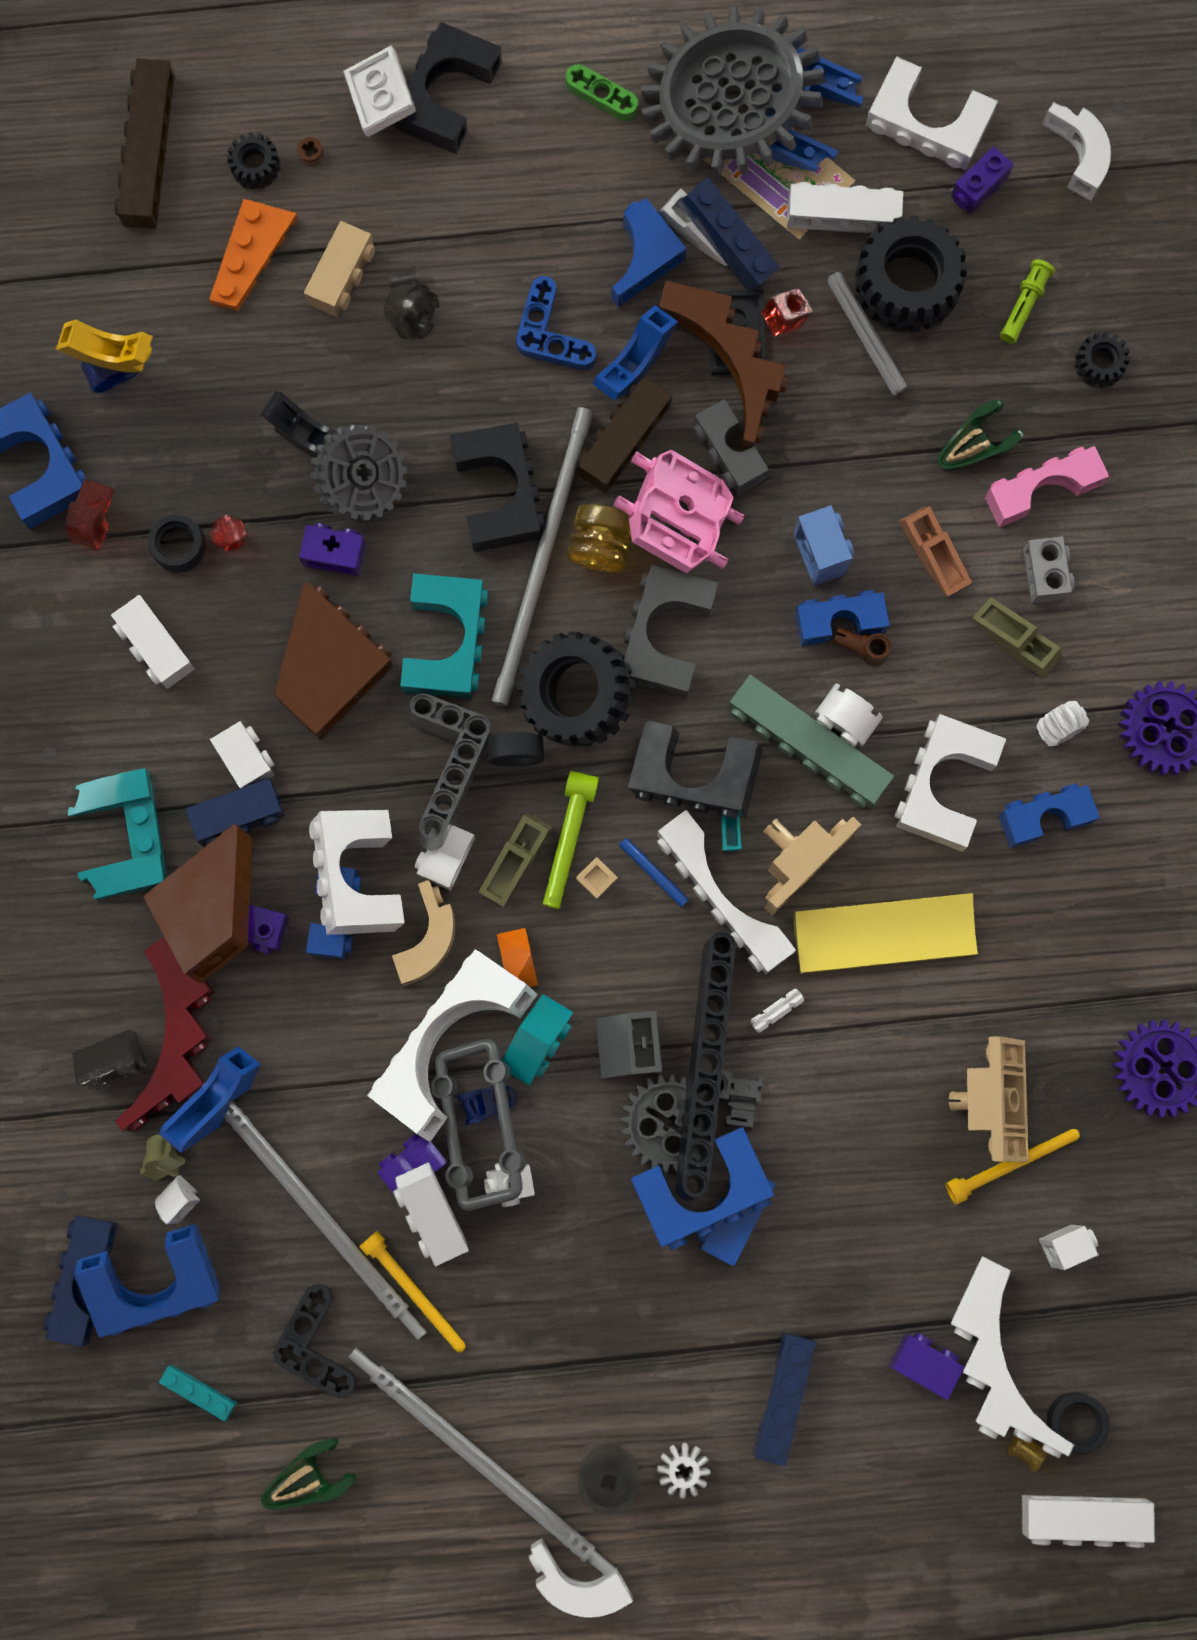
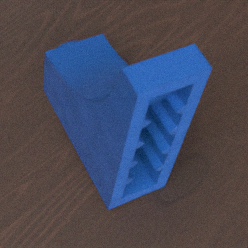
(655, 250)

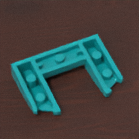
(134, 793)

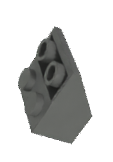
(629, 1045)

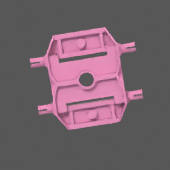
(667, 482)

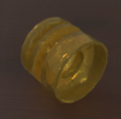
(600, 538)

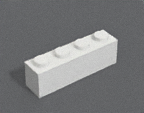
(842, 207)
(1088, 1520)

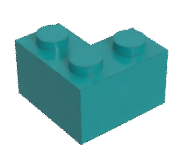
(537, 1039)

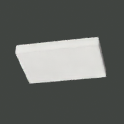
(379, 91)

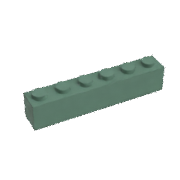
(810, 742)

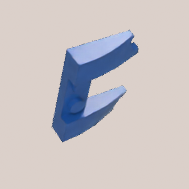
(839, 87)

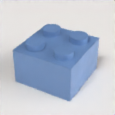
(823, 545)

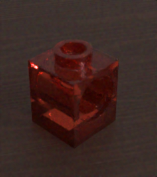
(786, 311)

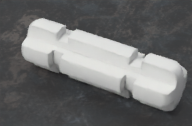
(777, 1010)

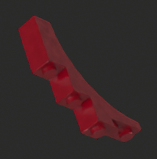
(183, 1037)

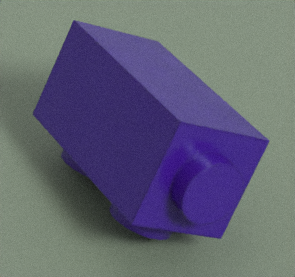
(981, 180)

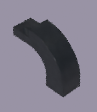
(295, 424)

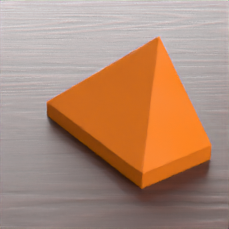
(517, 956)

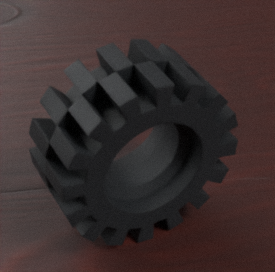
(251, 146)
(1106, 344)

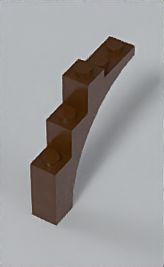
(711, 319)

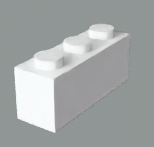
(151, 643)
(430, 1214)

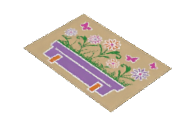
(771, 184)

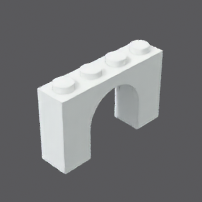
(951, 143)
(921, 811)
(343, 908)

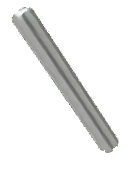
(867, 333)

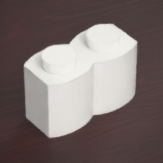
(445, 863)

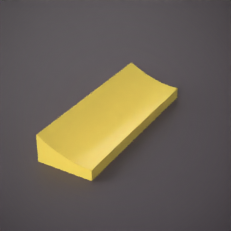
(885, 933)

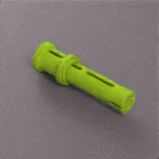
(1030, 289)

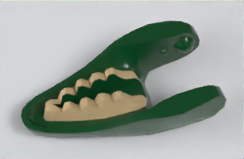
(970, 441)
(302, 1481)

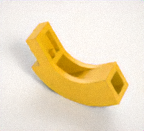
(104, 348)

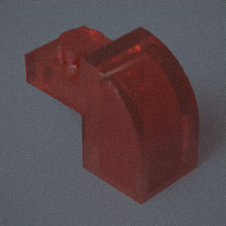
(86, 516)

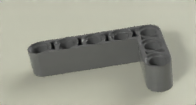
(455, 767)

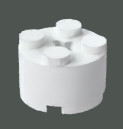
(848, 716)

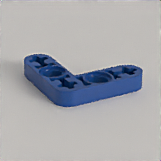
(538, 331)

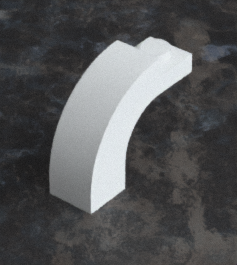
(1090, 142)
(576, 1597)

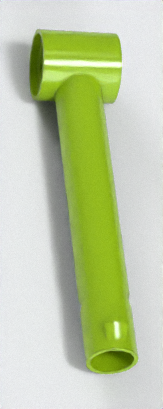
(580, 789)

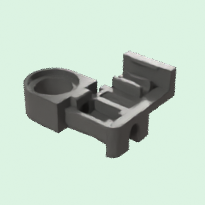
(741, 1099)

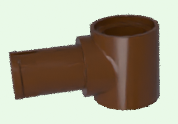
(861, 644)

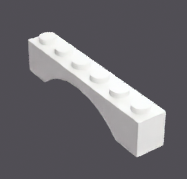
(762, 941)

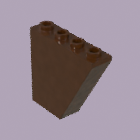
(327, 663)
(207, 904)

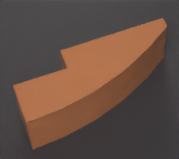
(935, 550)

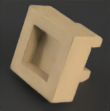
(596, 878)

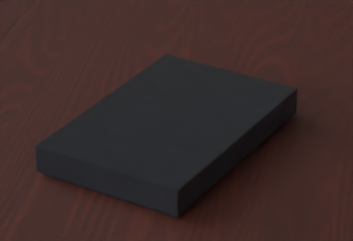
(748, 315)

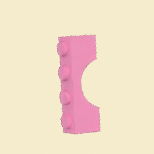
(1077, 472)

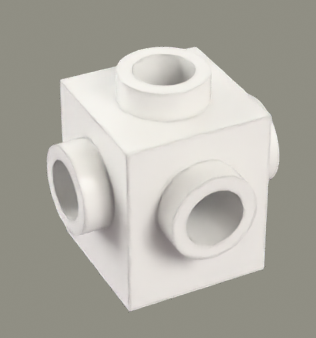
(498, 1181)

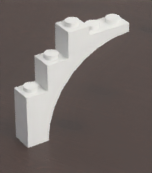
(1004, 1405)

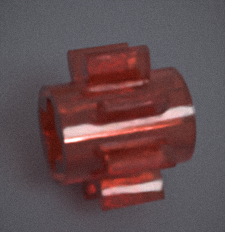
(228, 533)

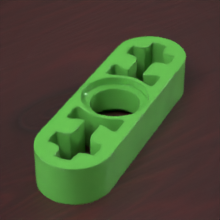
(598, 81)

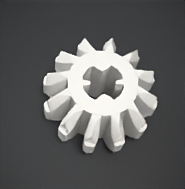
(1062, 723)
(679, 1480)

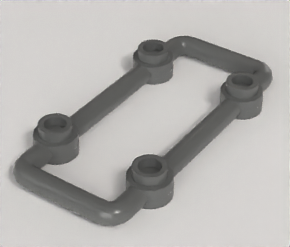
(511, 1160)

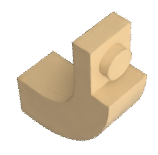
(434, 948)

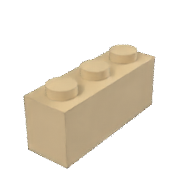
(339, 269)

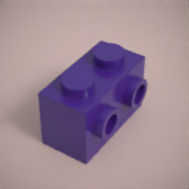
(266, 929)

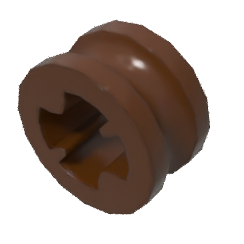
(306, 143)

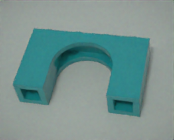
(455, 674)

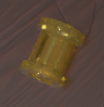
(1027, 1452)

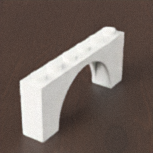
(475, 988)

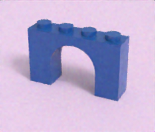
(60, 484)
(747, 1189)
(118, 1309)

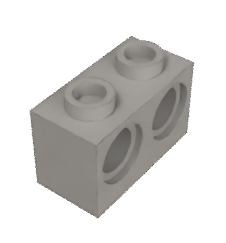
(1040, 569)

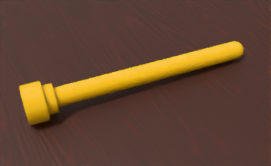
(960, 1188)
(376, 1247)

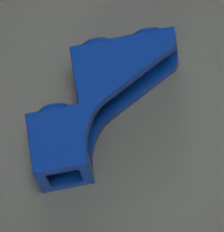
(208, 1106)

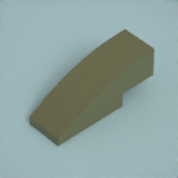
(1018, 637)
(515, 859)

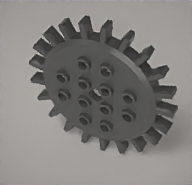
(706, 59)

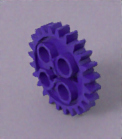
(1159, 752)
(1143, 1087)

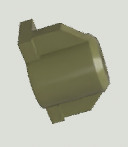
(160, 1159)

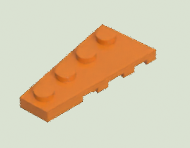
(251, 244)

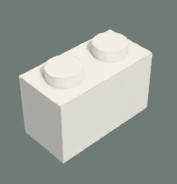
(242, 755)
(1069, 1246)

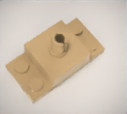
(802, 856)
(999, 1099)

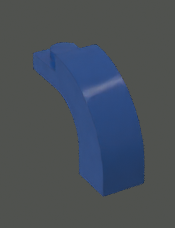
(638, 355)

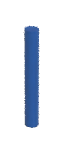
(656, 874)

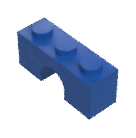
(865, 611)
(1072, 806)
(336, 945)

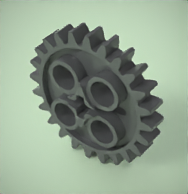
(653, 1146)

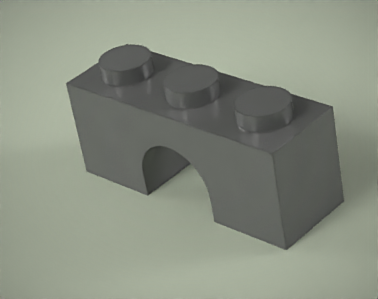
(739, 469)

